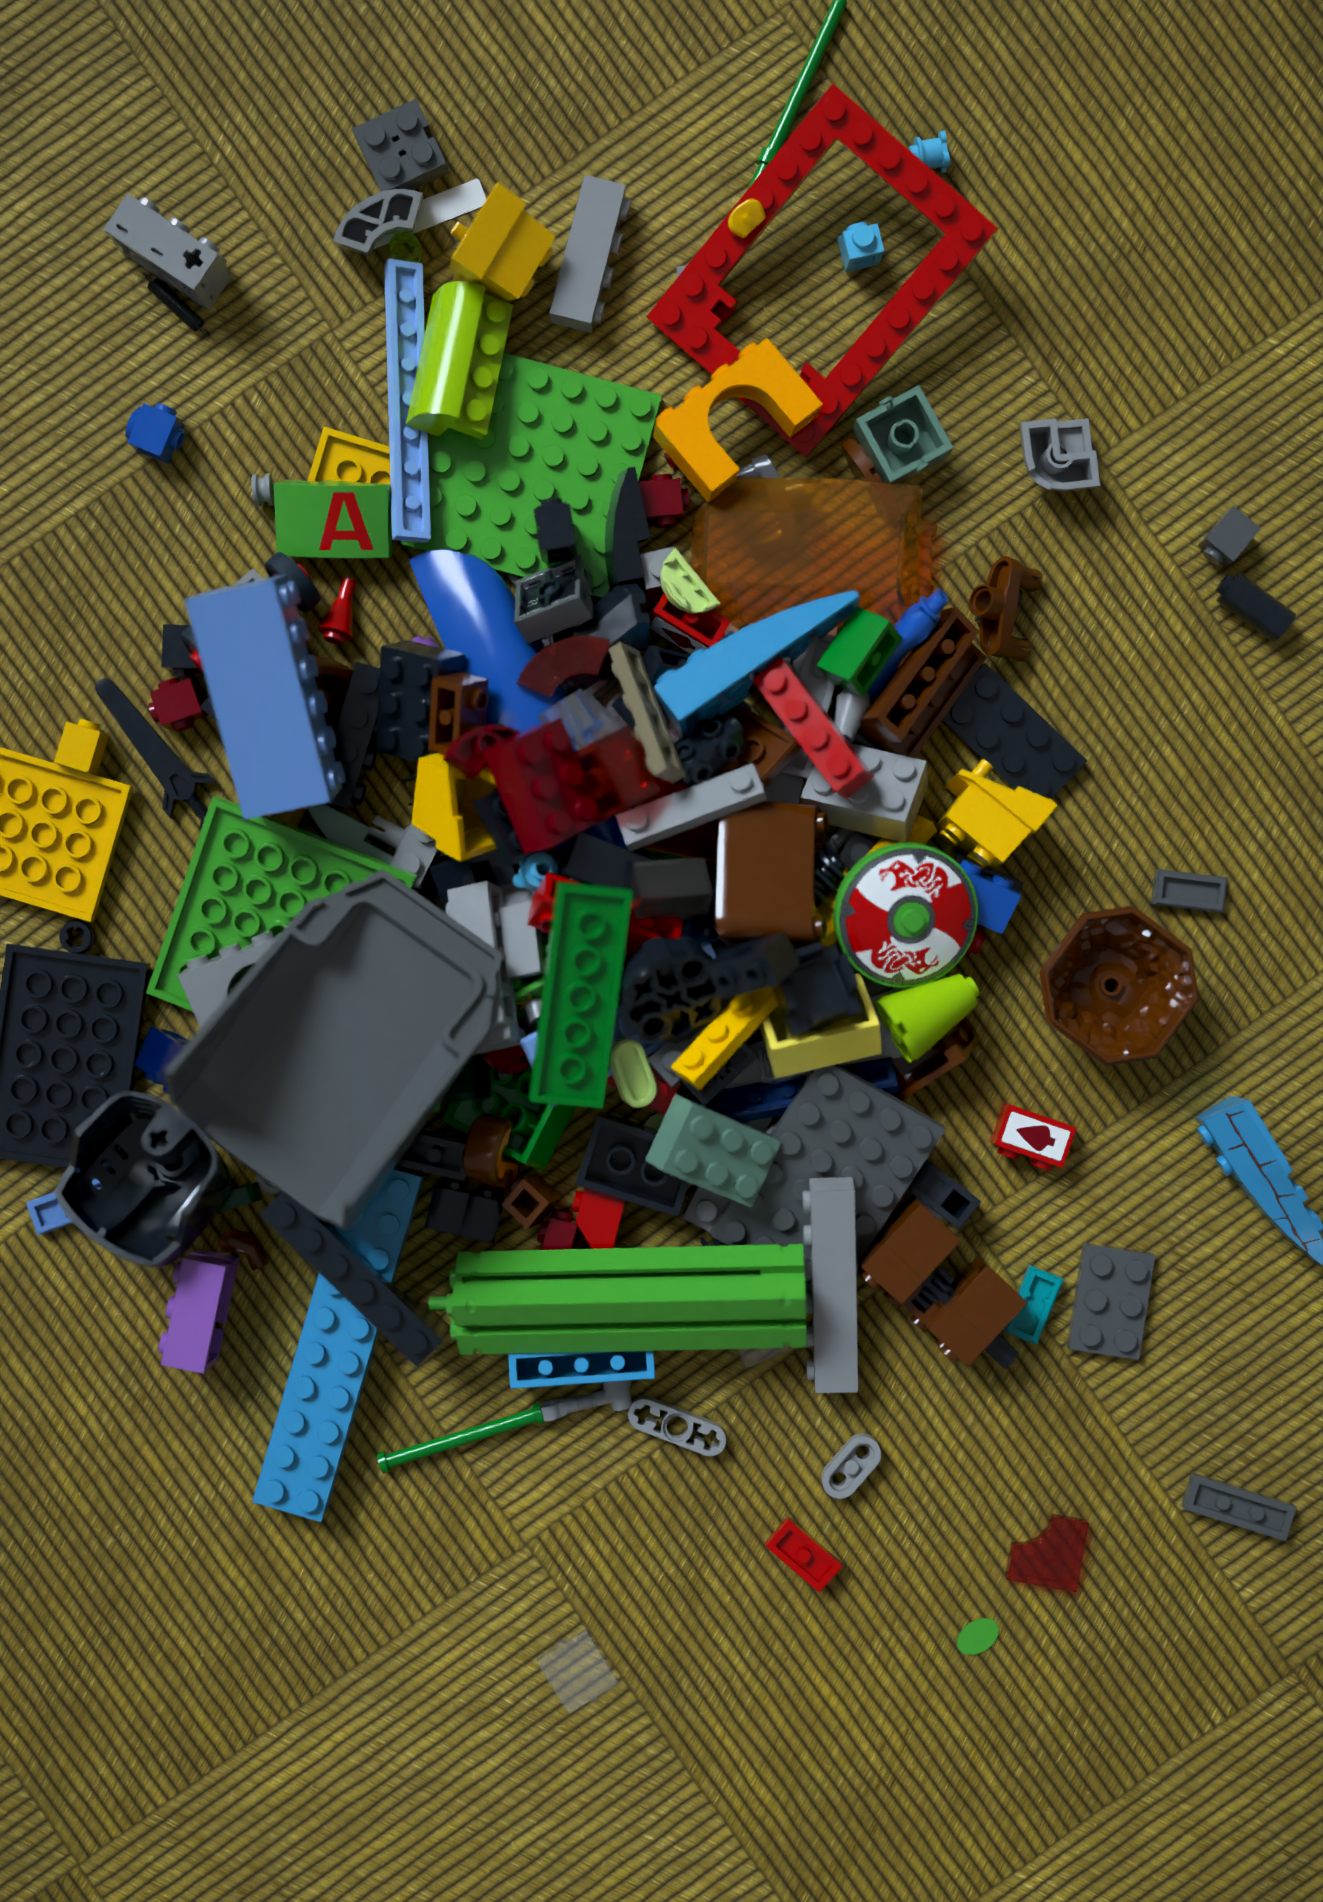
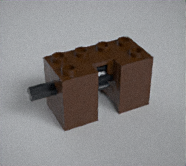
(960, 1312)

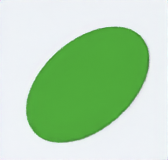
(977, 1636)

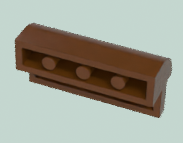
(924, 687)

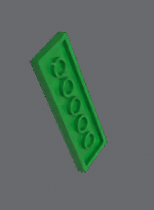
(580, 994)

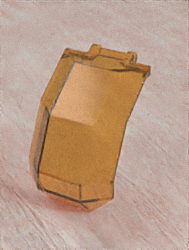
(807, 539)

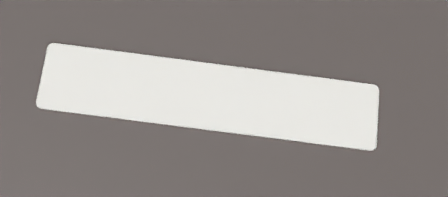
(446, 206)

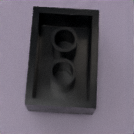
(406, 695)
(618, 1166)

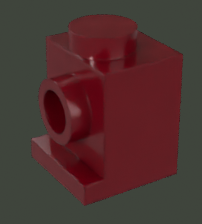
(558, 1232)

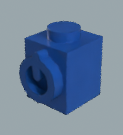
(155, 431)

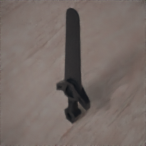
(172, 774)

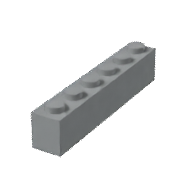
(832, 1284)

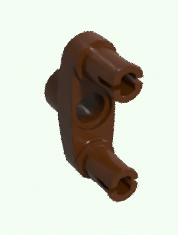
(997, 607)

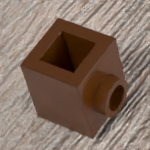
(531, 1200)

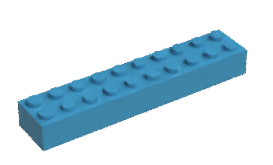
(333, 1363)

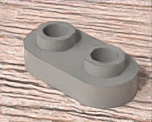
(853, 1466)

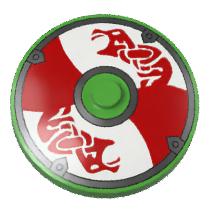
(905, 914)

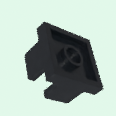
(818, 990)

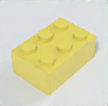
(823, 1047)

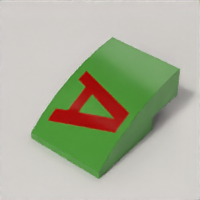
(333, 519)

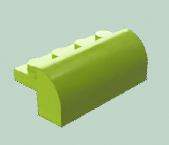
(459, 360)

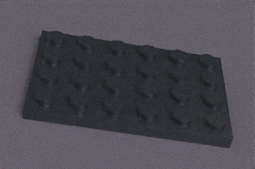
(64, 1046)

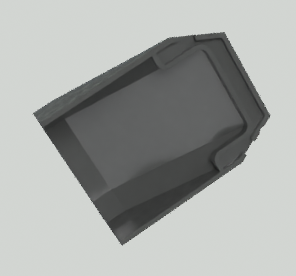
(340, 1044)

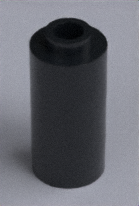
(1254, 606)

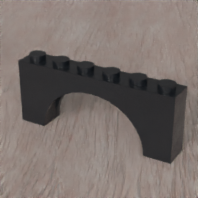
(396, 1315)

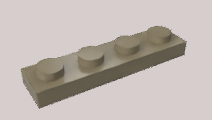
(649, 720)

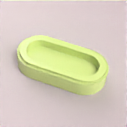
(632, 1072)

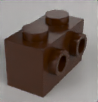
(456, 707)

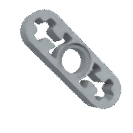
(704, 1426)

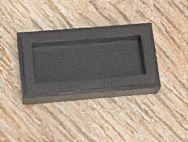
(1189, 890)

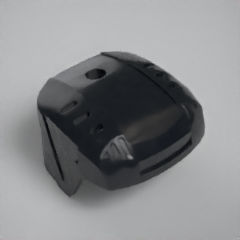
(142, 1199)

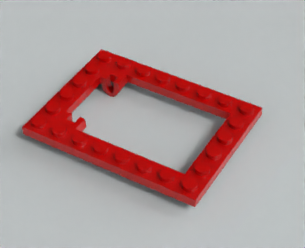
(688, 304)

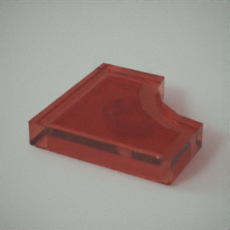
(1051, 1557)

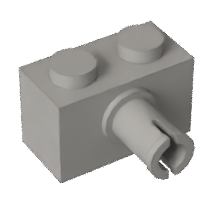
(413, 848)

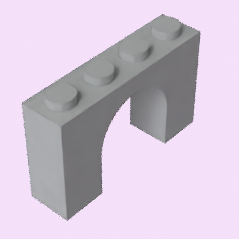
(212, 980)

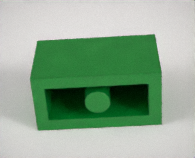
(859, 651)

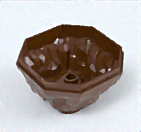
(1150, 993)

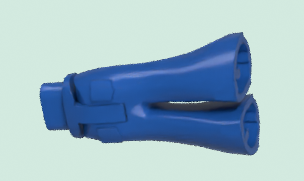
(914, 628)

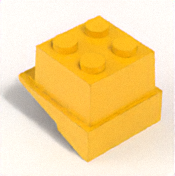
(501, 247)
(446, 807)
(990, 817)

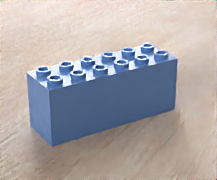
(266, 695)

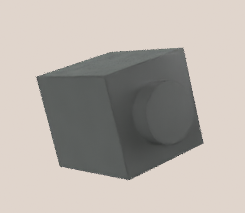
(1228, 537)

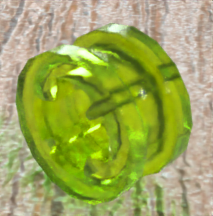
(405, 237)

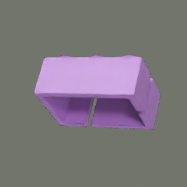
(200, 1300)

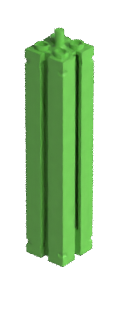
(627, 1299)

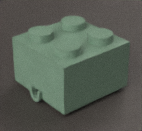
(902, 436)

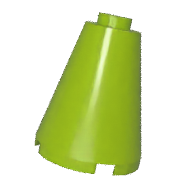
(926, 1013)

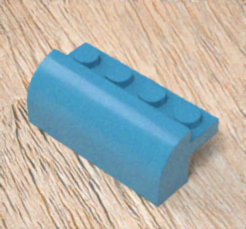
(574, 1368)

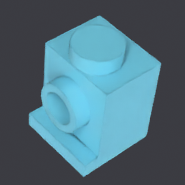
(860, 246)

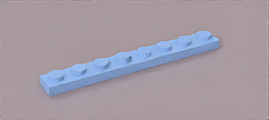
(406, 444)

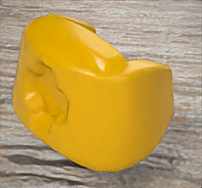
(746, 217)

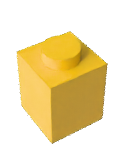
(82, 746)

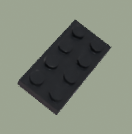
(1012, 736)

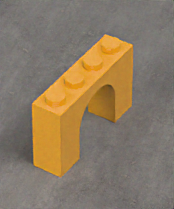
(759, 376)

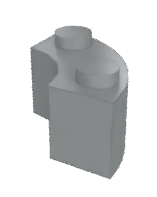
(377, 217)

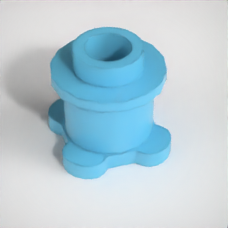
(932, 151)
(527, 874)

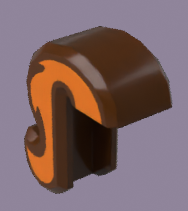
(484, 1152)

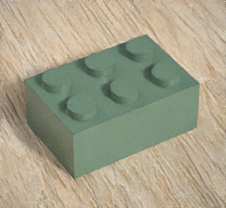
(713, 1151)

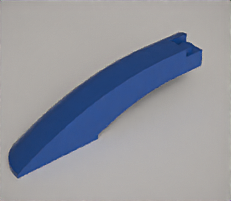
(477, 618)

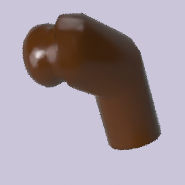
(243, 1243)

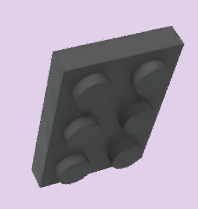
(1110, 1301)

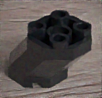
(615, 619)

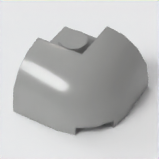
(1060, 454)

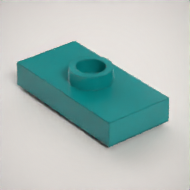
(1040, 1292)

